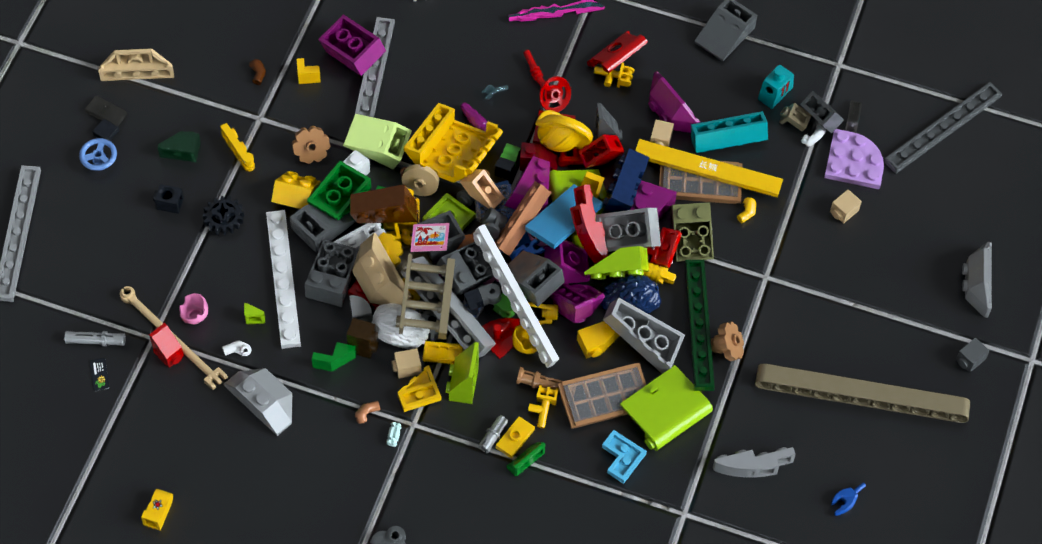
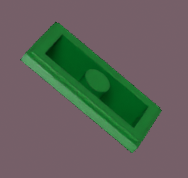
(527, 458)

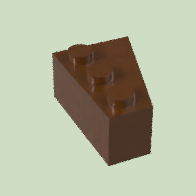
(384, 206)

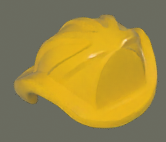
(562, 132)

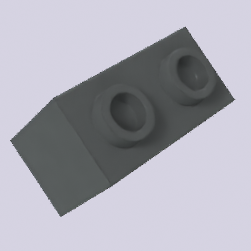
(822, 112)

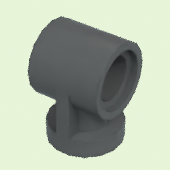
(494, 222)

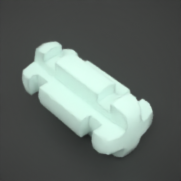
(393, 434)

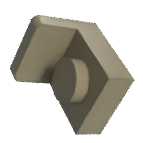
(796, 116)

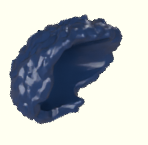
(635, 290)

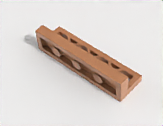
(522, 216)

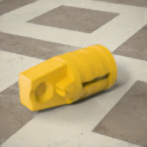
(660, 274)

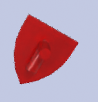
(502, 332)

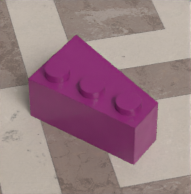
(535, 170)
(654, 196)

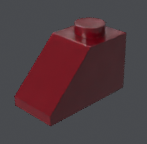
(529, 150)

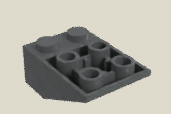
(726, 29)
(315, 225)
(469, 268)
(331, 273)
(536, 276)

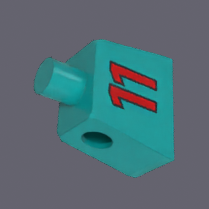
(779, 81)

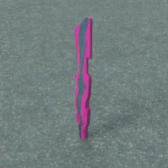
(556, 11)

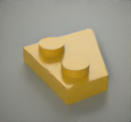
(420, 391)

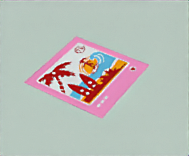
(430, 237)

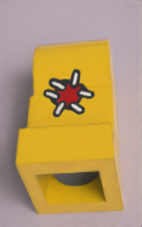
(157, 509)

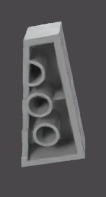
(646, 334)

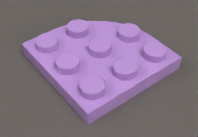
(854, 160)

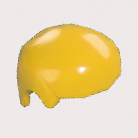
(522, 342)

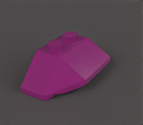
(669, 105)
(577, 301)

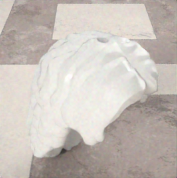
(385, 323)

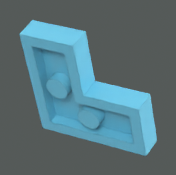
(627, 455)

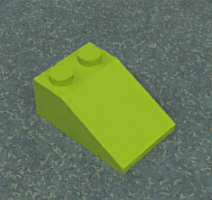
(464, 375)

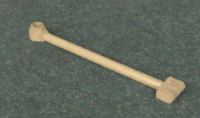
(211, 375)

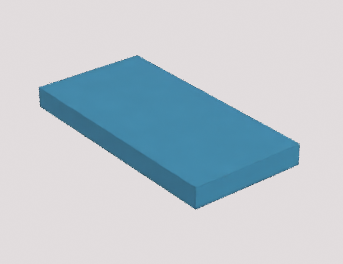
(555, 221)

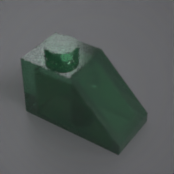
(181, 146)

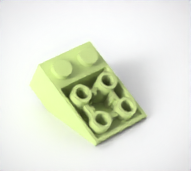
(377, 139)

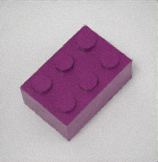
(352, 45)

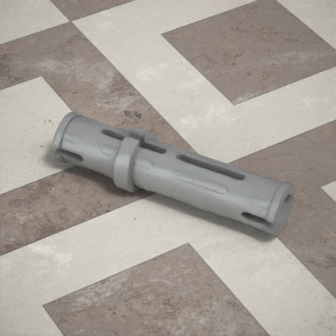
(95, 338)

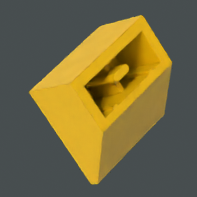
(294, 189)

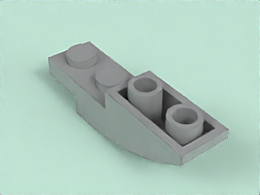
(746, 464)

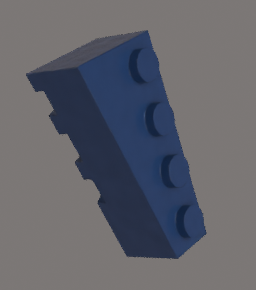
(626, 182)

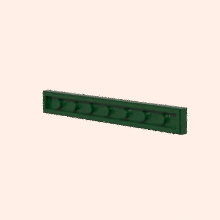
(699, 325)

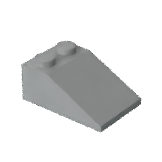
(631, 228)

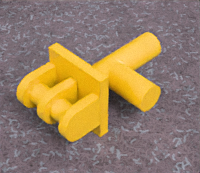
(624, 75)
(546, 401)

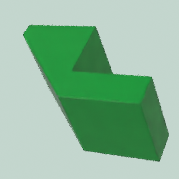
(342, 354)

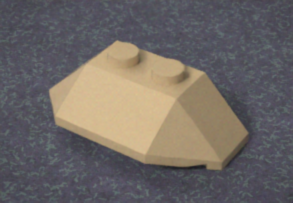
(135, 65)
(378, 274)

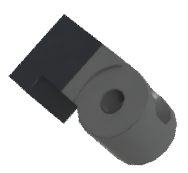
(482, 296)

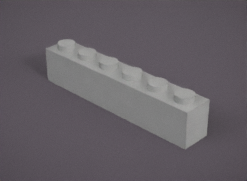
(460, 321)

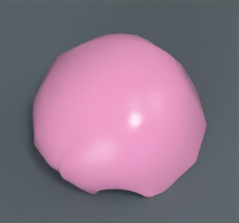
(194, 309)

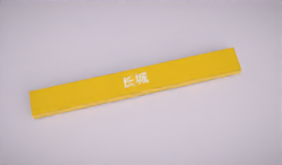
(710, 168)

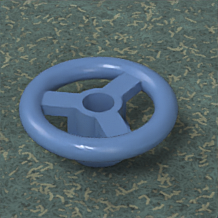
(102, 161)

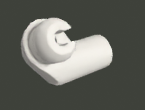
(817, 135)
(238, 347)

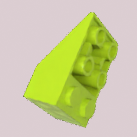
(622, 261)

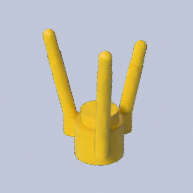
(549, 312)

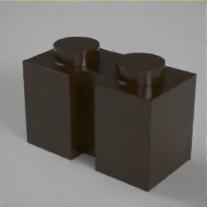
(363, 336)

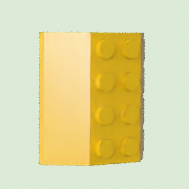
(450, 145)

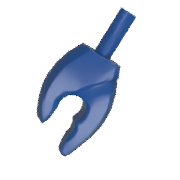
(848, 496)

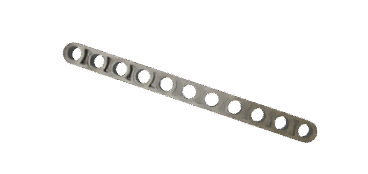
(863, 393)

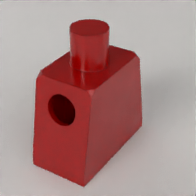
(606, 146)

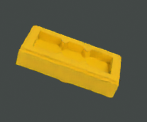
(441, 352)
(515, 437)

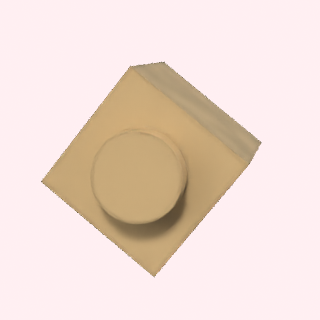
(662, 133)
(845, 206)
(406, 363)

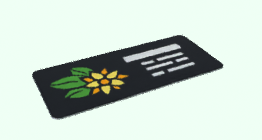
(99, 374)

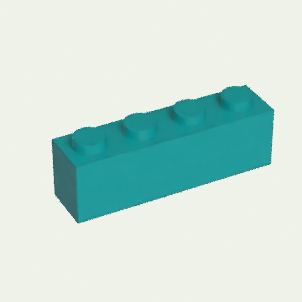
(729, 132)

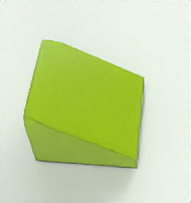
(253, 315)

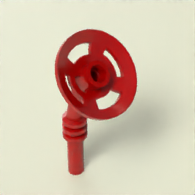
(551, 93)

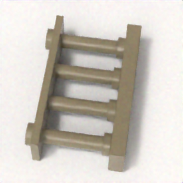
(441, 307)

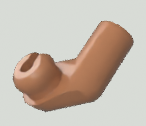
(365, 409)

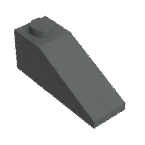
(605, 123)

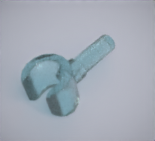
(491, 90)

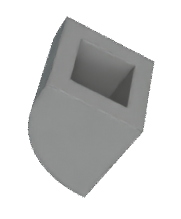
(360, 308)

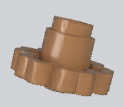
(310, 144)
(728, 341)

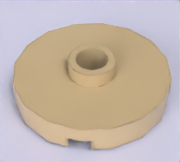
(421, 180)

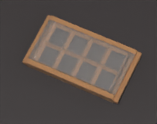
(699, 188)
(600, 394)

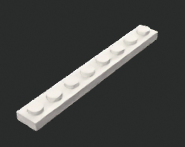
(283, 279)
(518, 301)

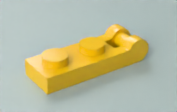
(238, 148)

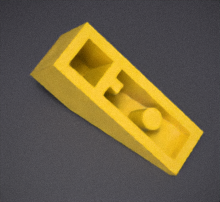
(596, 339)

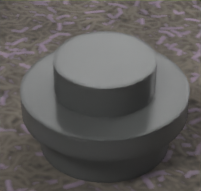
(464, 198)

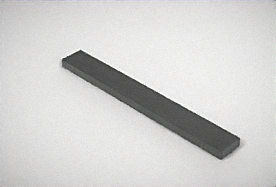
(942, 127)

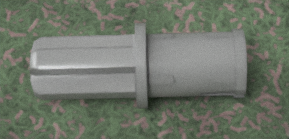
(493, 434)

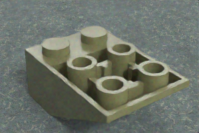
(696, 229)

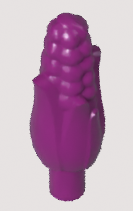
(474, 117)

